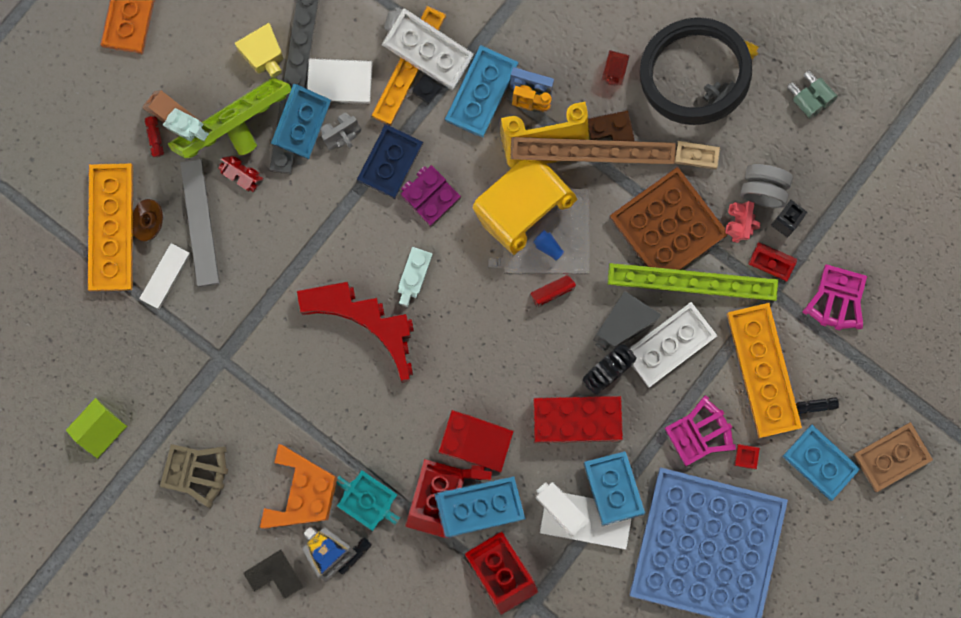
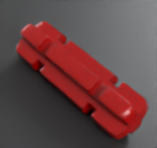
(154, 136)

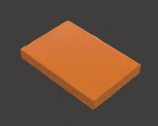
(127, 25)

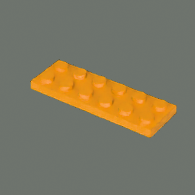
(110, 227)
(764, 370)

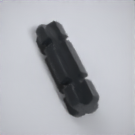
(817, 405)
(364, 545)

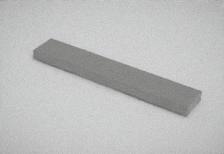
(199, 223)

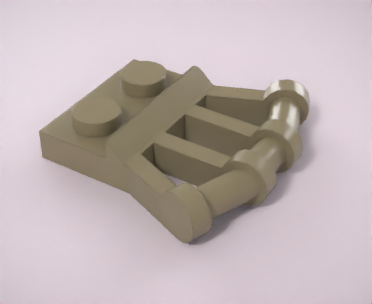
(181, 468)

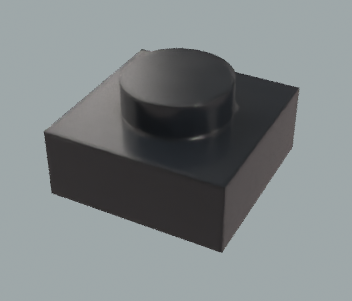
(426, 89)

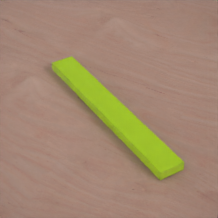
(692, 282)

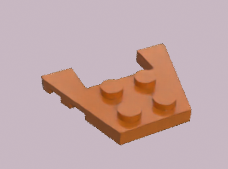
(309, 493)

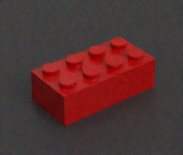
(577, 419)

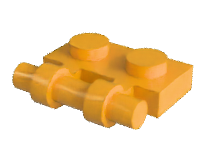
(529, 100)

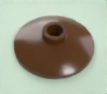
(147, 220)

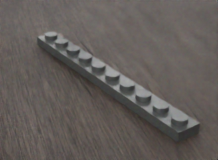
(296, 70)

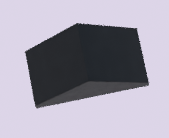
(789, 218)

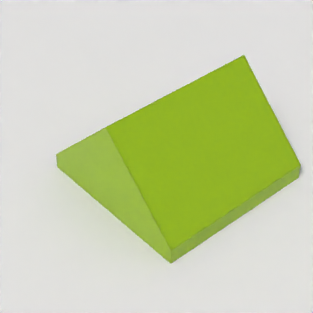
(96, 428)

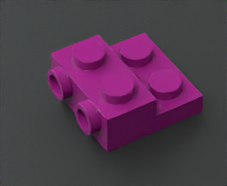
(429, 195)

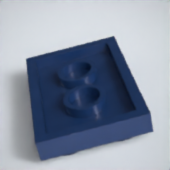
(390, 161)

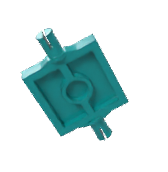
(367, 500)

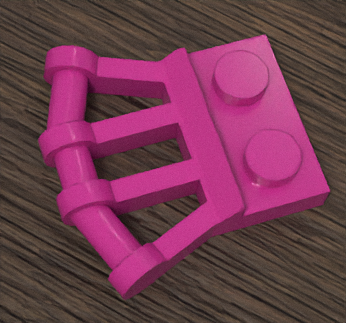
(843, 285)
(688, 440)

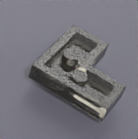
(275, 569)

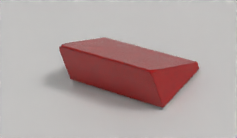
(772, 261)
(553, 290)

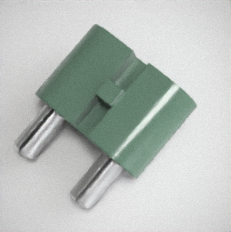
(814, 98)

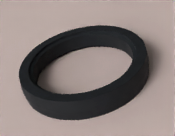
(686, 28)

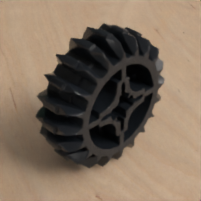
(609, 369)

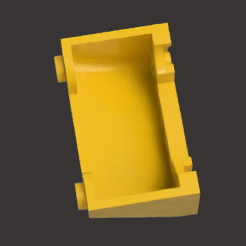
(574, 128)
(520, 201)

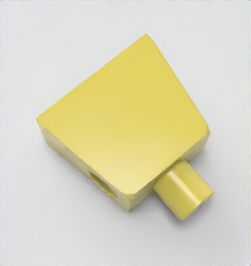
(261, 50)

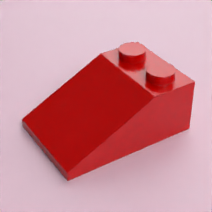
(475, 441)
(424, 509)
(501, 573)

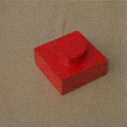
(746, 456)
(477, 473)

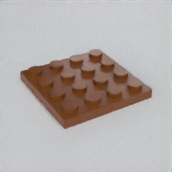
(669, 223)

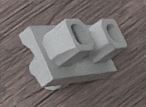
(342, 133)

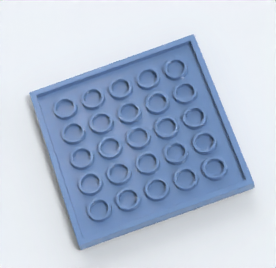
(708, 547)

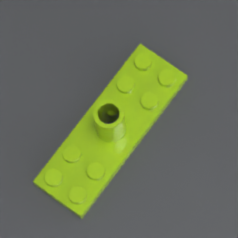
(232, 120)

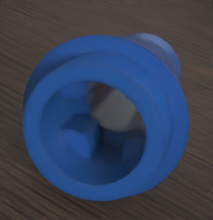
(547, 244)

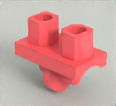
(744, 221)

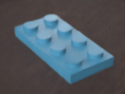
(481, 91)
(479, 506)

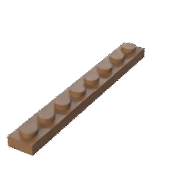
(592, 150)

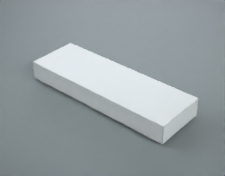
(165, 276)

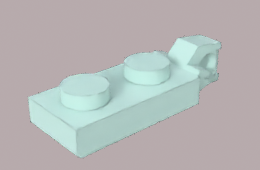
(185, 125)
(414, 275)

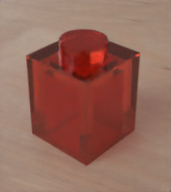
(615, 68)

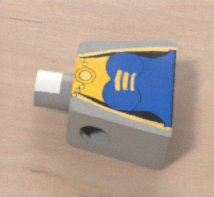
(326, 552)

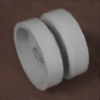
(766, 185)

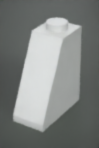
(561, 508)

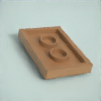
(893, 457)

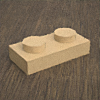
(697, 155)

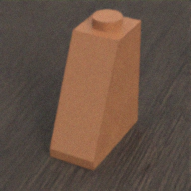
(162, 105)

